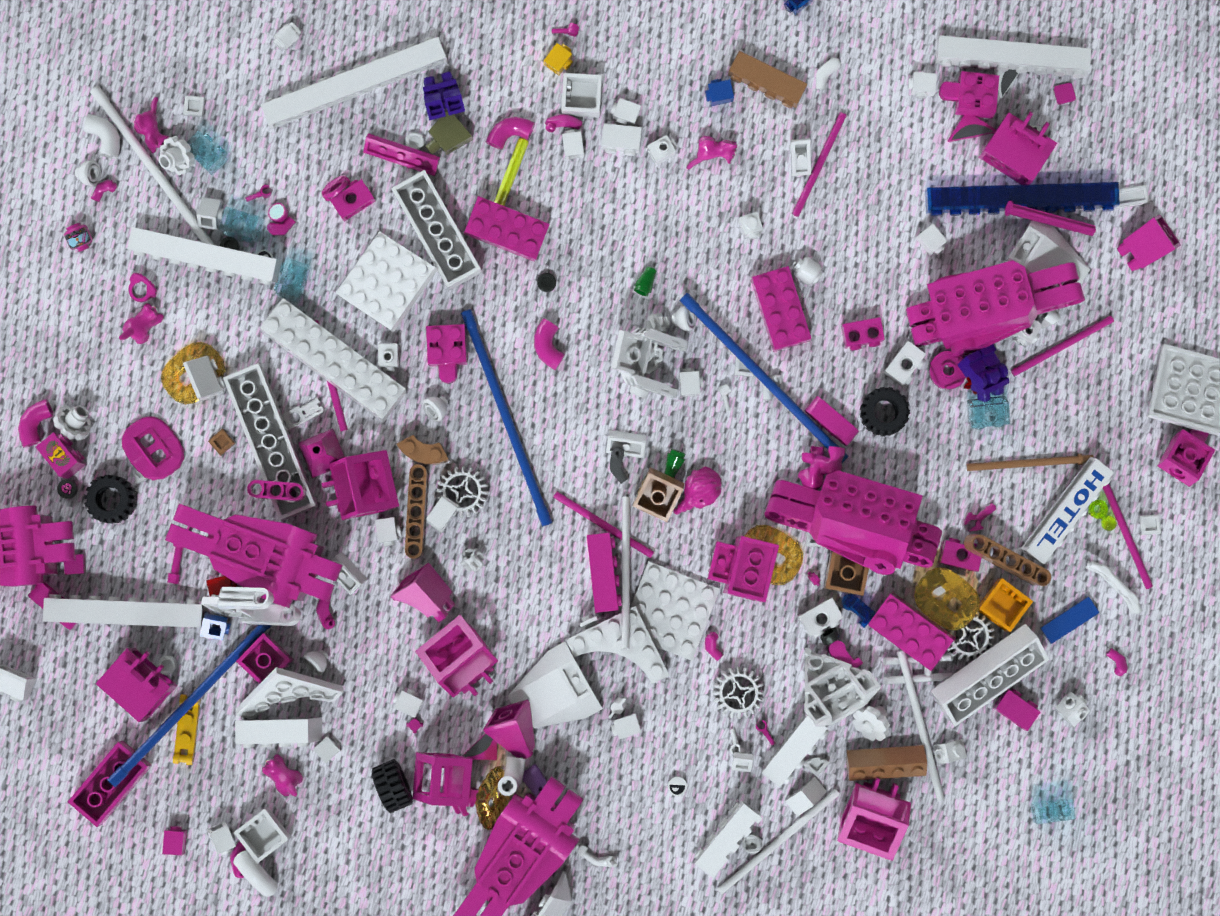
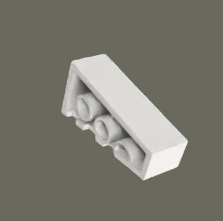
(278, 731)
(793, 751)
(727, 838)

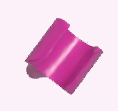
(572, 30)
(259, 194)
(766, 733)

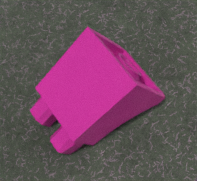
(1149, 243)
(425, 592)

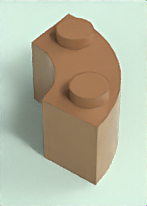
(423, 453)

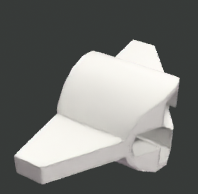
(1051, 318)
(618, 706)

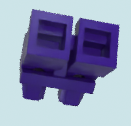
(442, 96)
(986, 373)

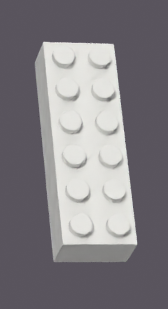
(436, 230)
(990, 675)

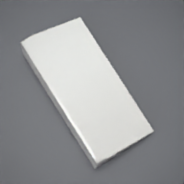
(631, 443)
(350, 576)

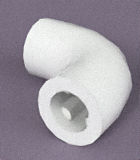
(106, 132)
(512, 776)
(255, 874)

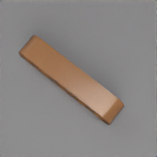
(414, 502)
(1015, 560)

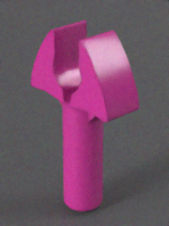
(979, 517)

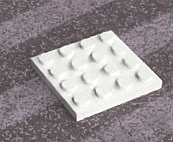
(386, 281)
(1187, 390)
(674, 609)

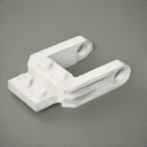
(633, 354)
(246, 604)

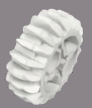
(477, 497)
(973, 643)
(754, 687)

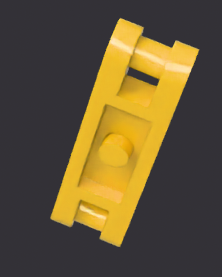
(186, 734)

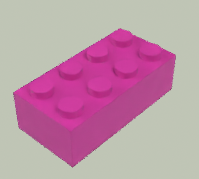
(506, 229)
(780, 309)
(602, 572)
(912, 631)
(97, 796)

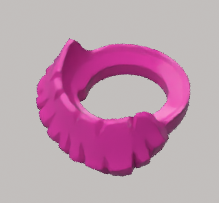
(335, 187)
(151, 290)

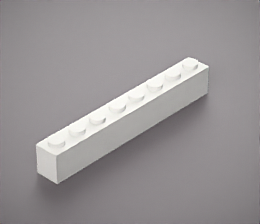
(1017, 56)
(204, 254)
(122, 612)

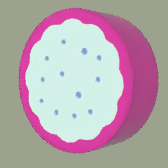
(278, 212)

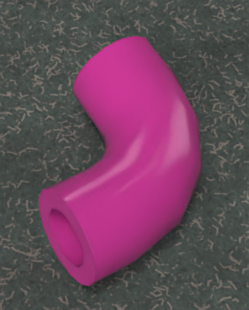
(507, 128)
(544, 344)
(31, 419)

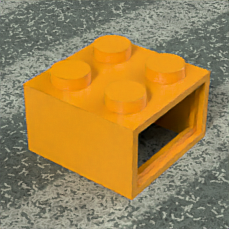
(1004, 605)

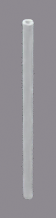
(625, 572)
(920, 725)
(778, 841)

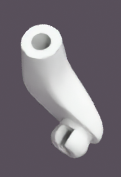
(825, 71)

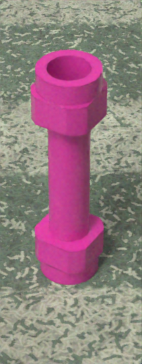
(174, 576)

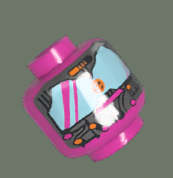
(78, 237)

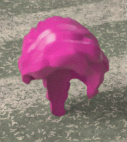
(700, 490)

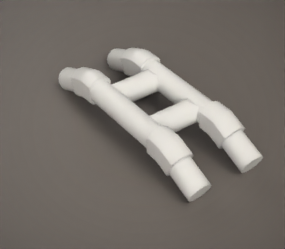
(1129, 596)
(926, 677)

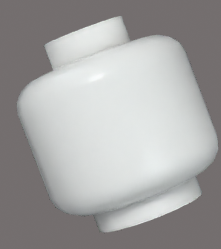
(807, 270)

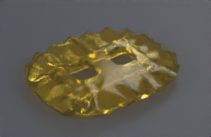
(175, 368)
(787, 547)
(937, 609)
(488, 790)

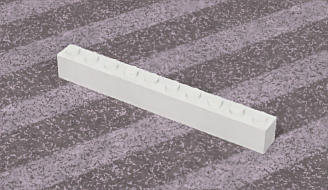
(354, 82)

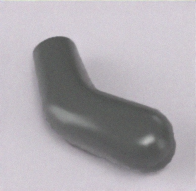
(616, 464)

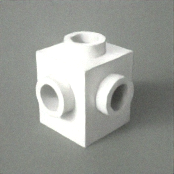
(1029, 335)
(1073, 708)

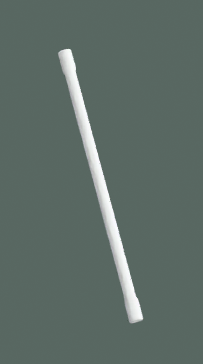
(104, 102)

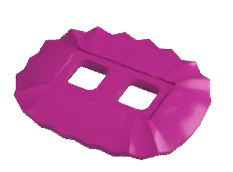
(164, 439)

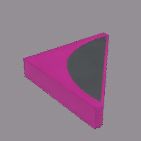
(970, 127)
(483, 749)

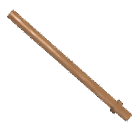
(1079, 459)

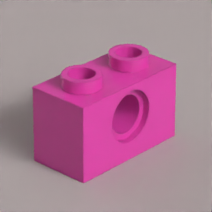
(348, 210)
(949, 556)

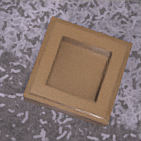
(221, 442)

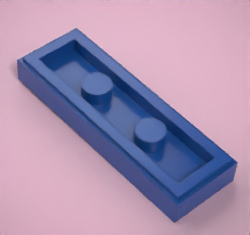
(1069, 620)

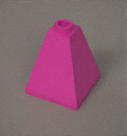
(329, 452)
(513, 728)

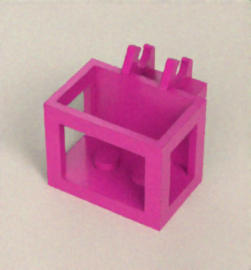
(1018, 149)
(362, 485)
(744, 567)
(457, 657)
(136, 684)
(456, 781)
(875, 819)

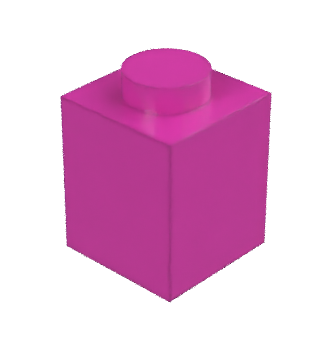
(174, 841)

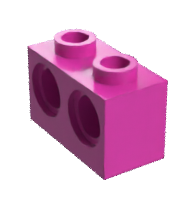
(861, 329)

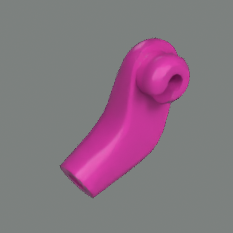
(562, 120)
(324, 614)
(239, 848)

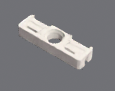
(311, 410)

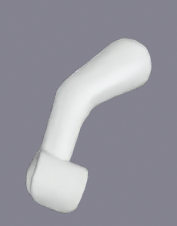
(608, 861)

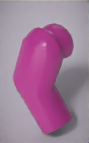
(102, 187)
(280, 228)
(710, 645)
(1120, 660)

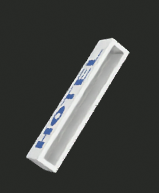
(1067, 510)

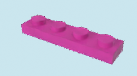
(401, 154)

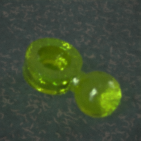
(1108, 522)

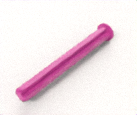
(1049, 219)

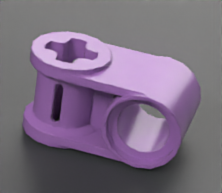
(534, 779)

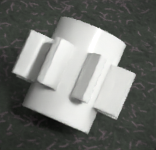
(658, 323)
(472, 560)

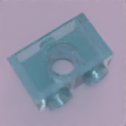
(212, 162)
(232, 217)
(294, 291)
(997, 405)
(1052, 811)

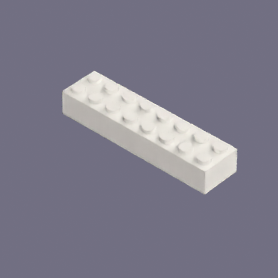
(333, 360)
(269, 438)

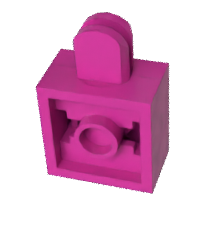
(974, 94)
(446, 350)
(1187, 456)

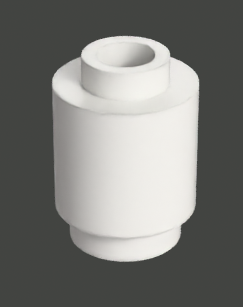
(287, 36)

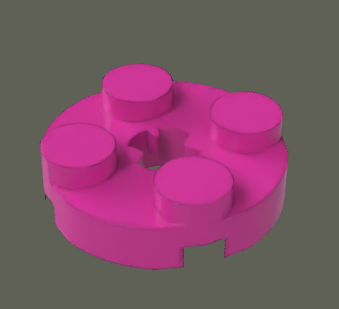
(937, 375)

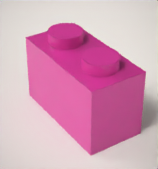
(1016, 709)

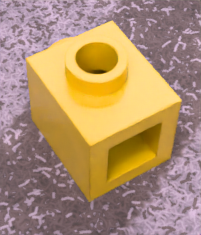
(559, 59)

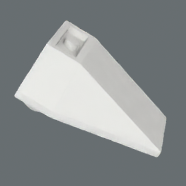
(1045, 248)
(556, 690)
(558, 900)

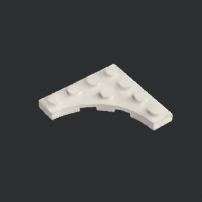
(608, 638)
(286, 687)

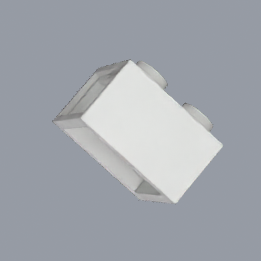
(581, 95)
(262, 835)

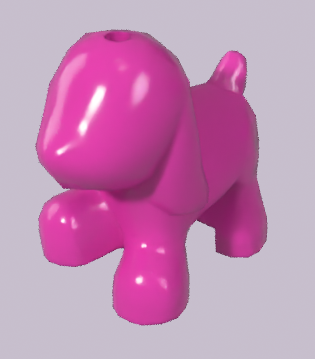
(820, 465)

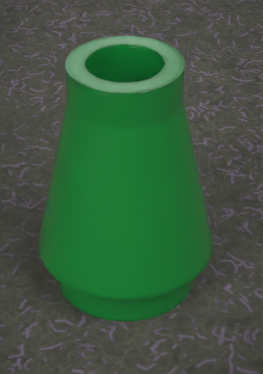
(645, 282)
(674, 462)

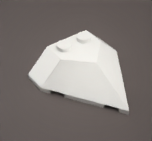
(835, 689)

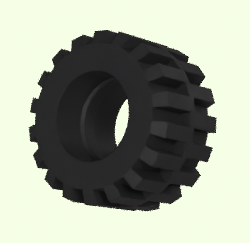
(899, 403)
(94, 495)
(392, 786)

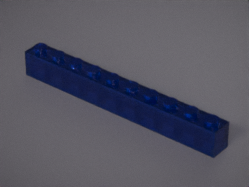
(1035, 196)

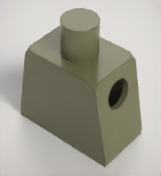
(448, 135)

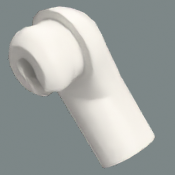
(767, 395)

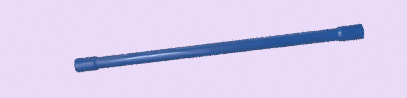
(694, 307)
(471, 326)
(123, 770)

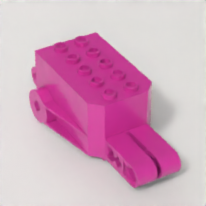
(990, 304)
(858, 520)
(30, 546)
(258, 553)
(523, 850)

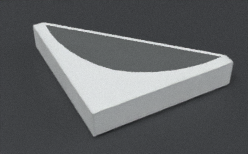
(1005, 80)

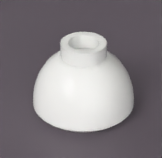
(89, 173)
(684, 319)
(435, 408)
(316, 661)

